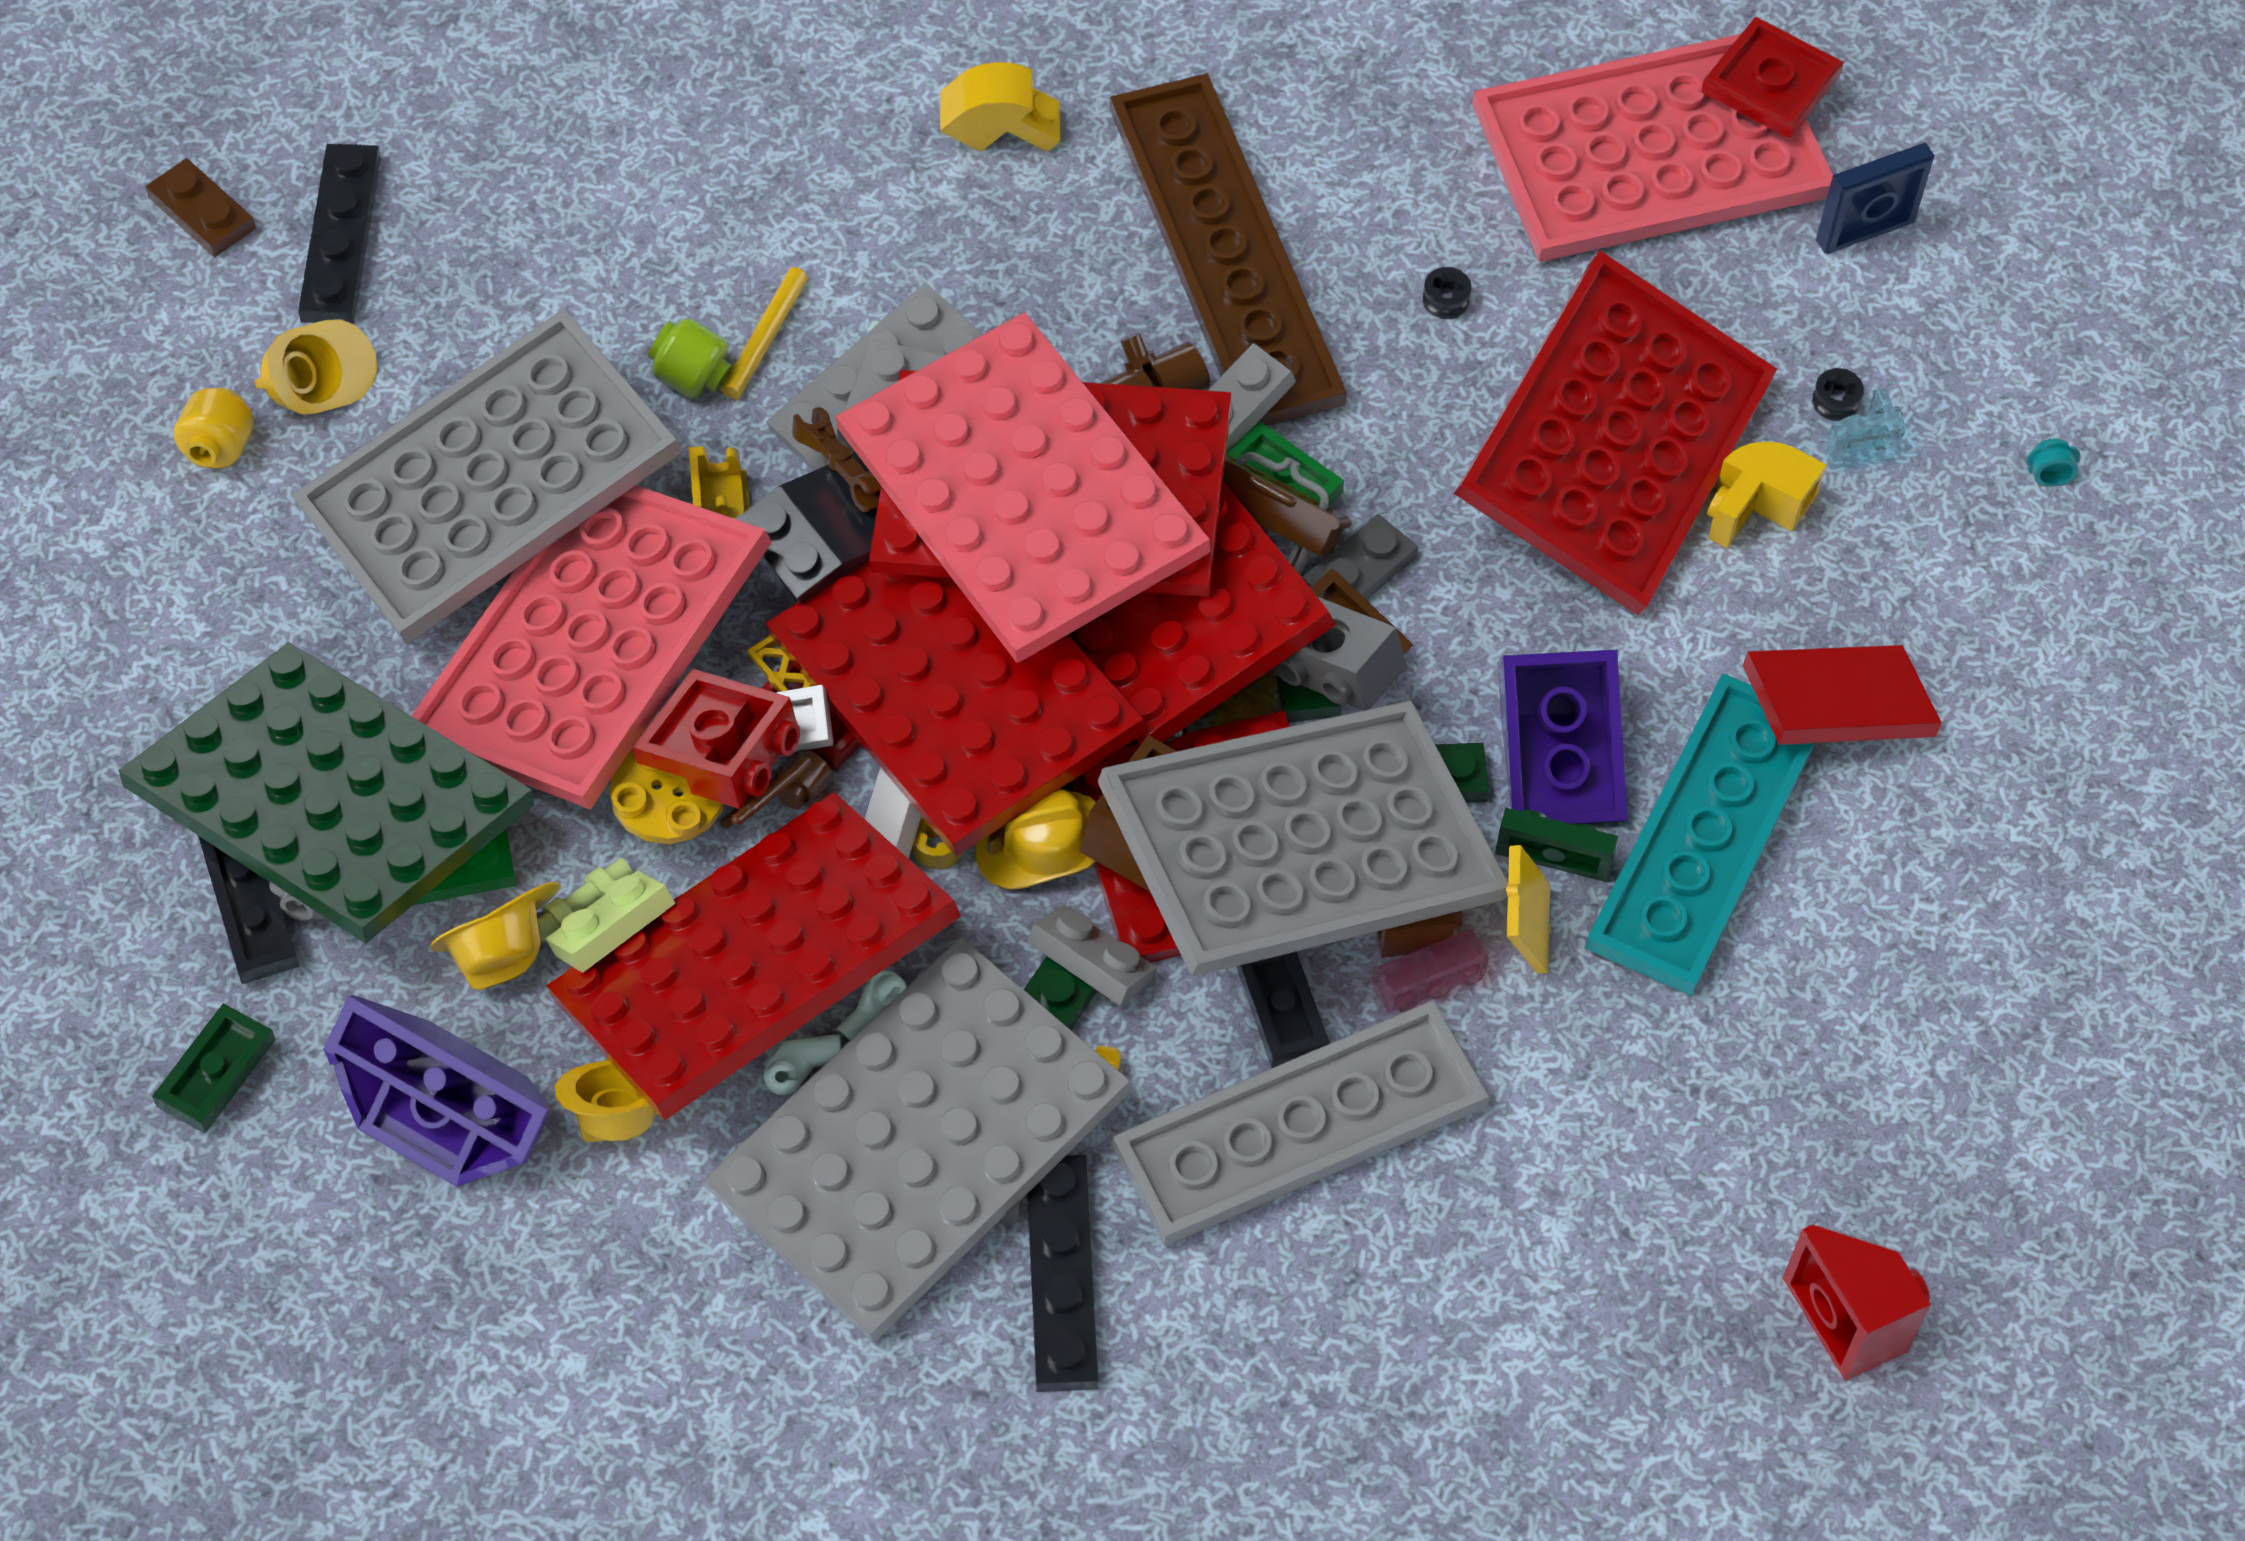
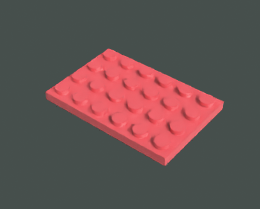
(1639, 152)
(1022, 486)
(591, 641)

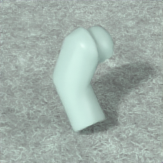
(875, 997)
(797, 1059)

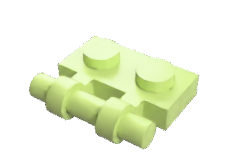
(601, 914)

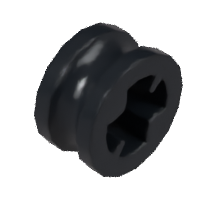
(1446, 278)
(1837, 379)

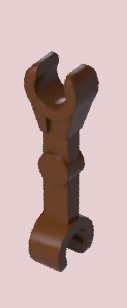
(821, 438)

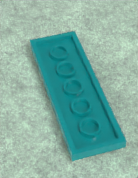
(1700, 842)

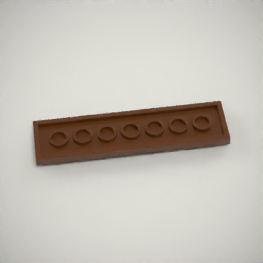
(1224, 239)

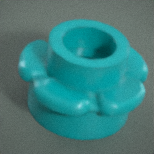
(2053, 462)

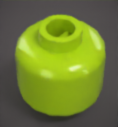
(689, 358)

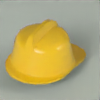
(318, 367)
(1040, 843)
(501, 942)
(603, 1103)

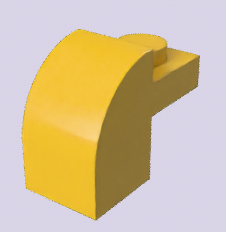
(996, 100)
(1763, 480)

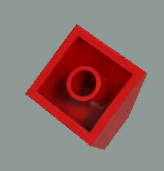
(1856, 1298)

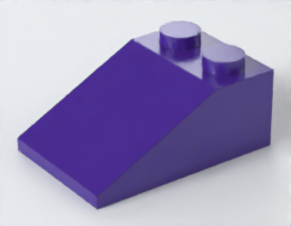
(1564, 735)

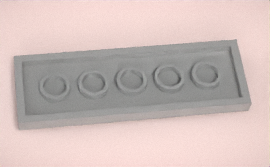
(1299, 1122)

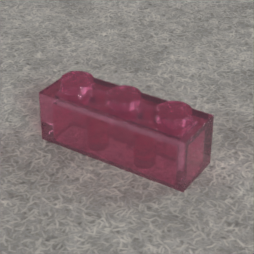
(1430, 972)

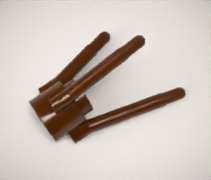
(796, 785)

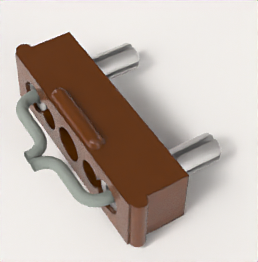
(1284, 509)

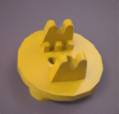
(658, 813)

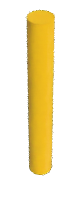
(764, 333)

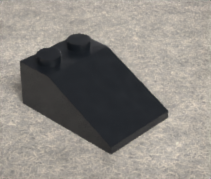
(813, 531)

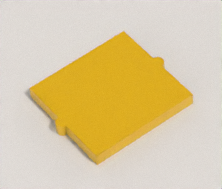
(1528, 909)

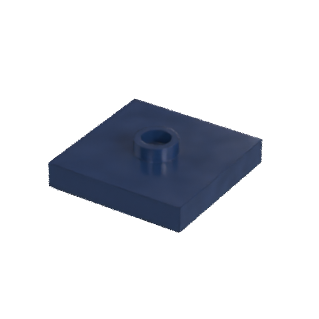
(1874, 198)

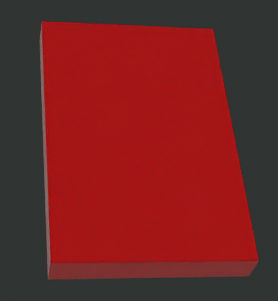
(1841, 694)

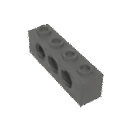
(1348, 662)

